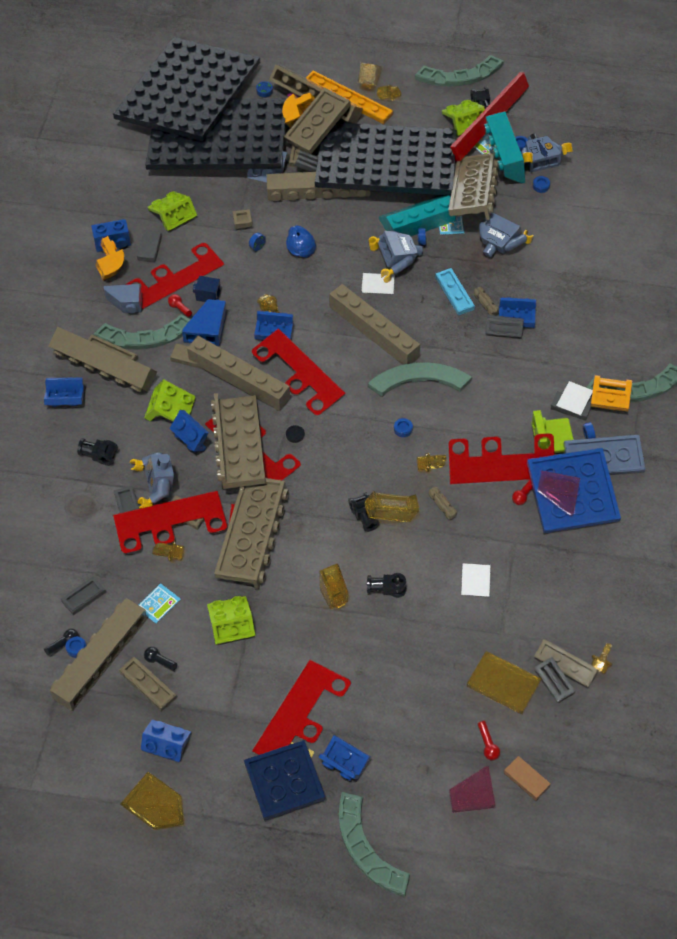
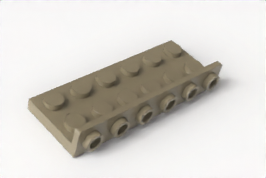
(474, 185)
(238, 441)
(252, 532)

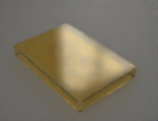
(504, 682)

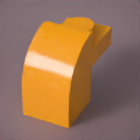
(295, 107)
(112, 262)

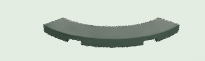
(460, 77)
(143, 339)
(419, 372)
(650, 389)
(362, 852)

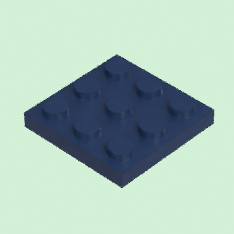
(284, 780)

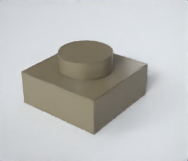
(242, 219)

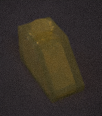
(369, 74)
(333, 586)

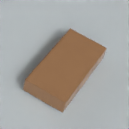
(527, 778)

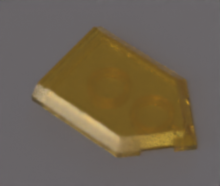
(155, 803)

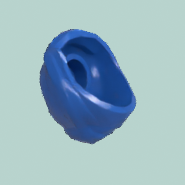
(300, 242)

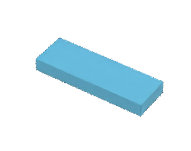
(454, 291)

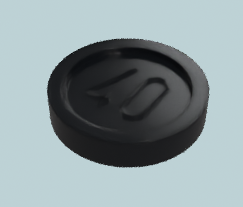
(295, 433)

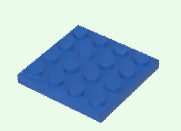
(595, 495)

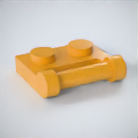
(611, 398)

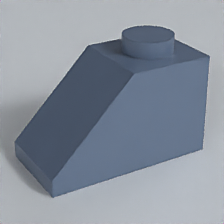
(125, 297)

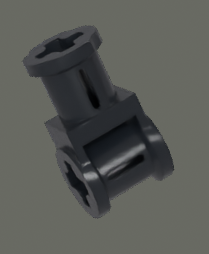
(481, 96)
(100, 450)
(357, 507)
(388, 584)

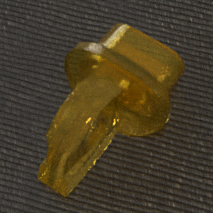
(388, 92)
(268, 303)
(427, 462)
(172, 552)
(601, 662)

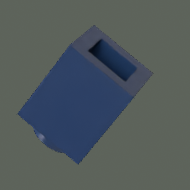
(207, 288)

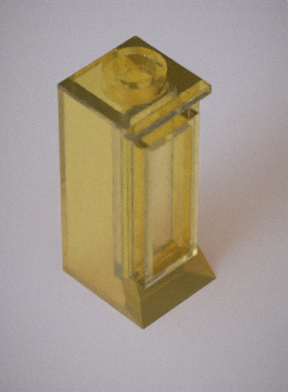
(391, 507)

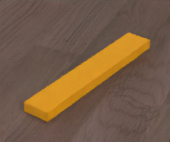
(370, 108)

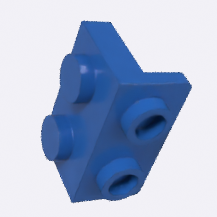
(114, 230)
(519, 308)
(269, 322)
(64, 391)
(189, 431)
(165, 740)
(345, 758)

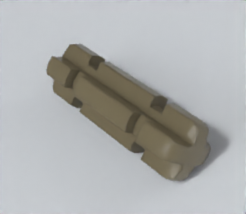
(486, 301)
(442, 503)

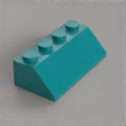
(505, 146)
(426, 214)

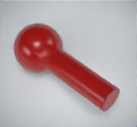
(175, 301)
(520, 496)
(491, 750)

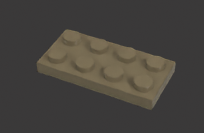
(317, 120)

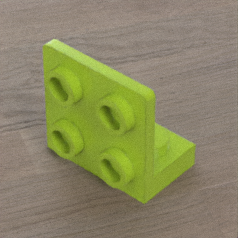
(463, 114)
(173, 209)
(168, 401)
(557, 427)
(231, 619)

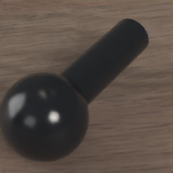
(68, 634)
(153, 655)

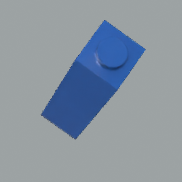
(207, 323)

